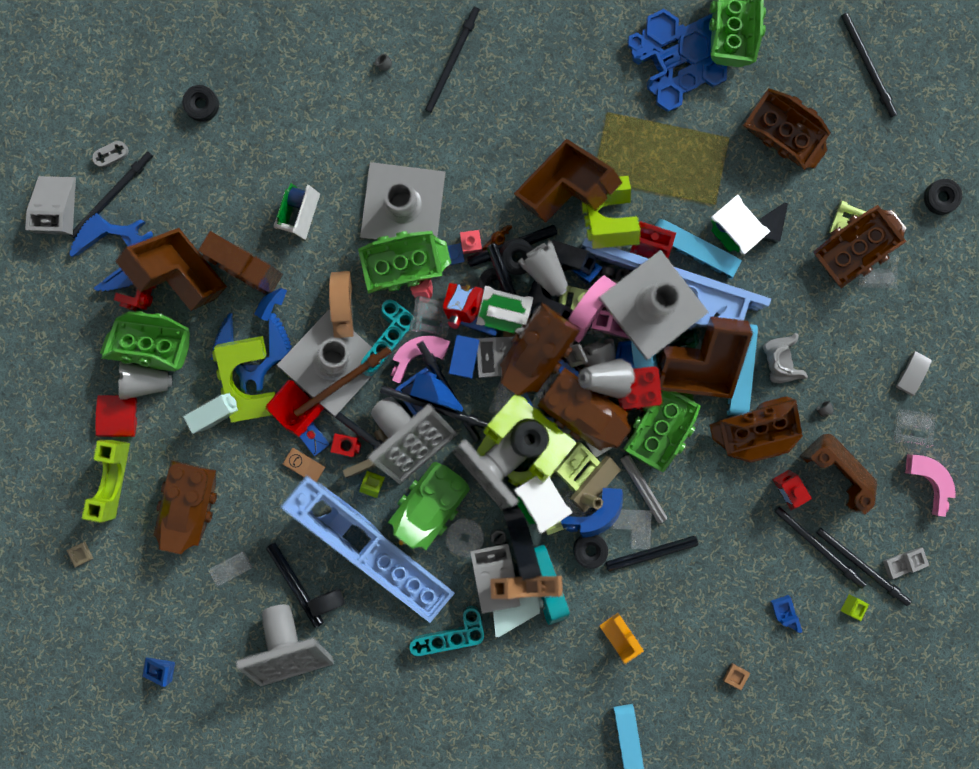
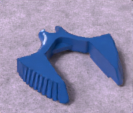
(96, 229)
(278, 348)

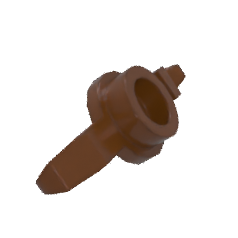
(498, 237)

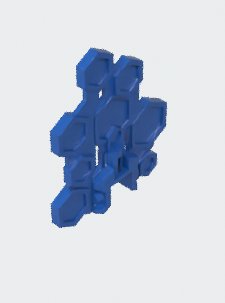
(692, 47)

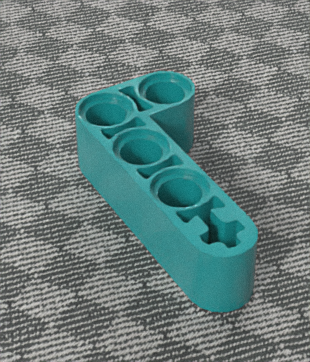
(395, 327)
(554, 608)
(445, 636)

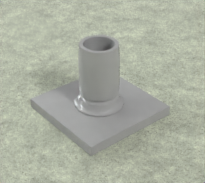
(401, 200)
(653, 305)
(322, 360)
(409, 440)
(492, 468)
(285, 654)

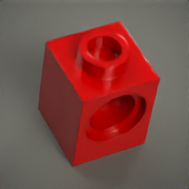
(337, 445)

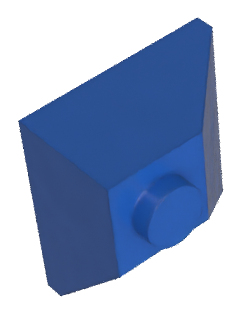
(434, 391)

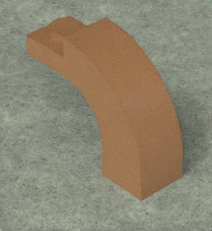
(340, 304)
(516, 588)

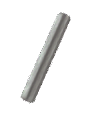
(644, 489)

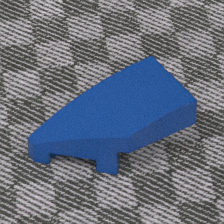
(266, 304)
(785, 613)

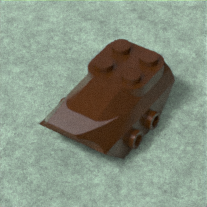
(789, 128)
(861, 245)
(537, 351)
(585, 412)
(761, 432)
(184, 506)

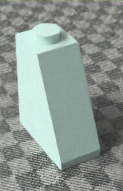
(211, 413)
(512, 617)

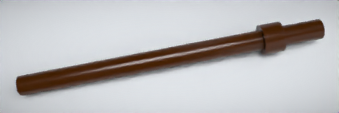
(372, 361)

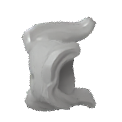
(780, 360)

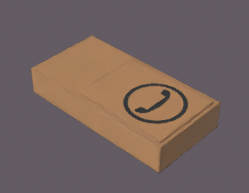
(304, 465)

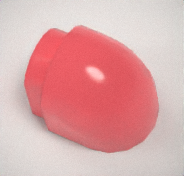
(424, 289)

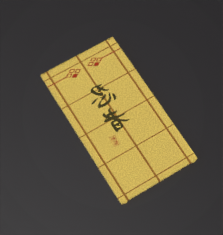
(664, 157)

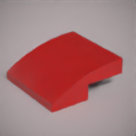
(653, 240)
(115, 416)

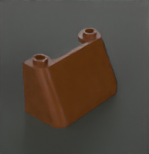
(829, 451)

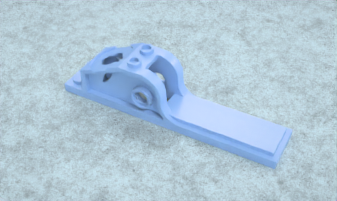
(714, 295)
(378, 558)

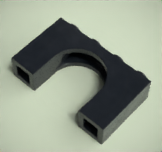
(570, 259)

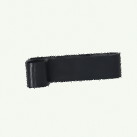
(522, 543)

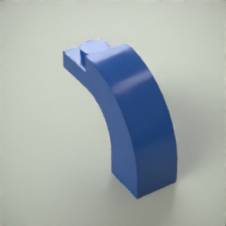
(601, 519)

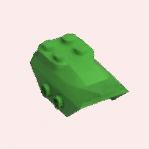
(736, 31)
(403, 260)
(147, 340)
(663, 430)
(428, 506)

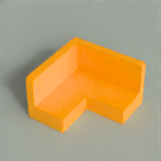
(621, 638)

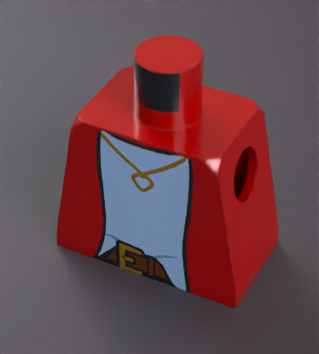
(462, 304)
(792, 489)

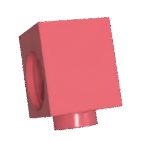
(471, 242)

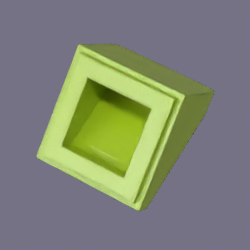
(371, 484)
(854, 607)

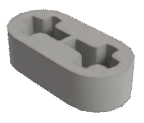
(108, 150)

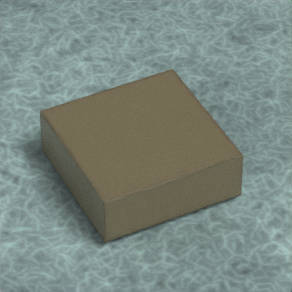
(79, 554)

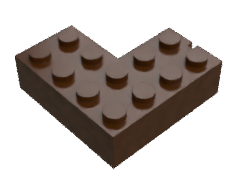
(565, 174)
(173, 260)
(240, 263)
(712, 368)

